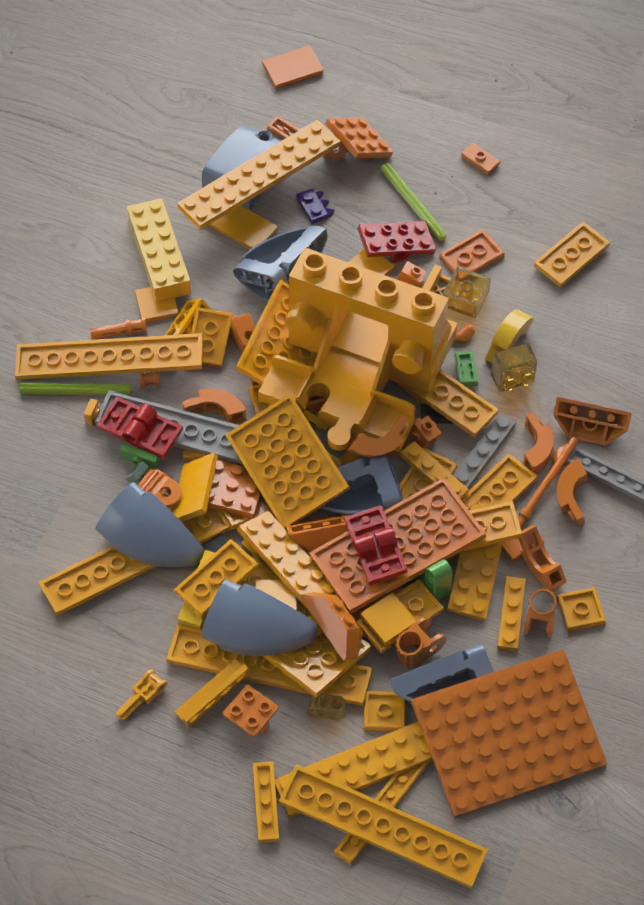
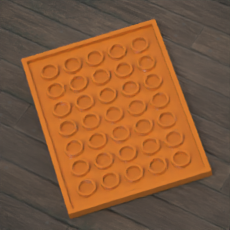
(508, 732)

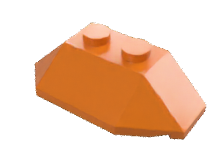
(590, 421)
(317, 531)
(335, 622)

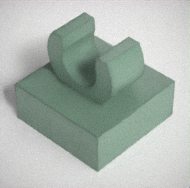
(137, 473)

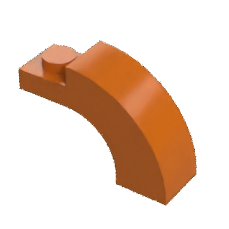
(216, 401)
(374, 447)
(539, 456)
(569, 481)
(538, 560)

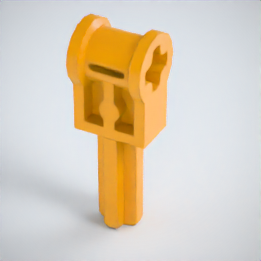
(144, 691)

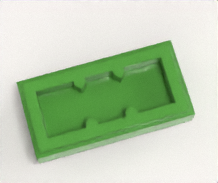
(466, 368)
(137, 456)

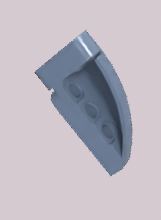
(275, 259)
(369, 487)
(147, 530)
(255, 623)
(442, 673)

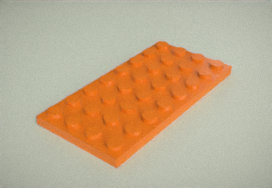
(427, 530)

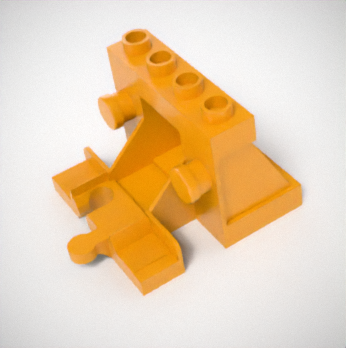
(363, 335)

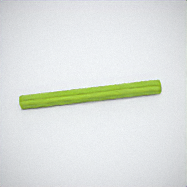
(413, 201)
(73, 389)

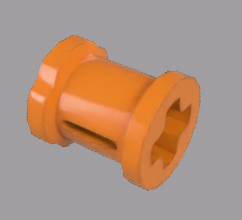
(149, 378)

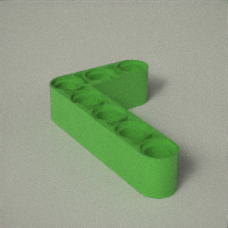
(437, 579)

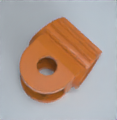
(162, 487)
(533, 614)
(417, 637)

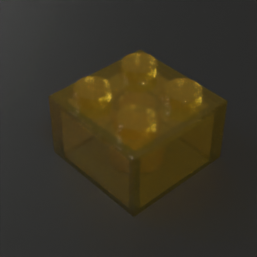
(467, 291)
(514, 367)

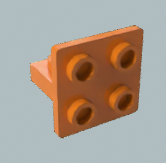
(251, 711)

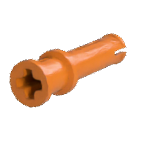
(128, 327)

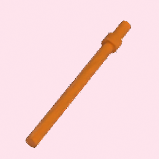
(526, 512)

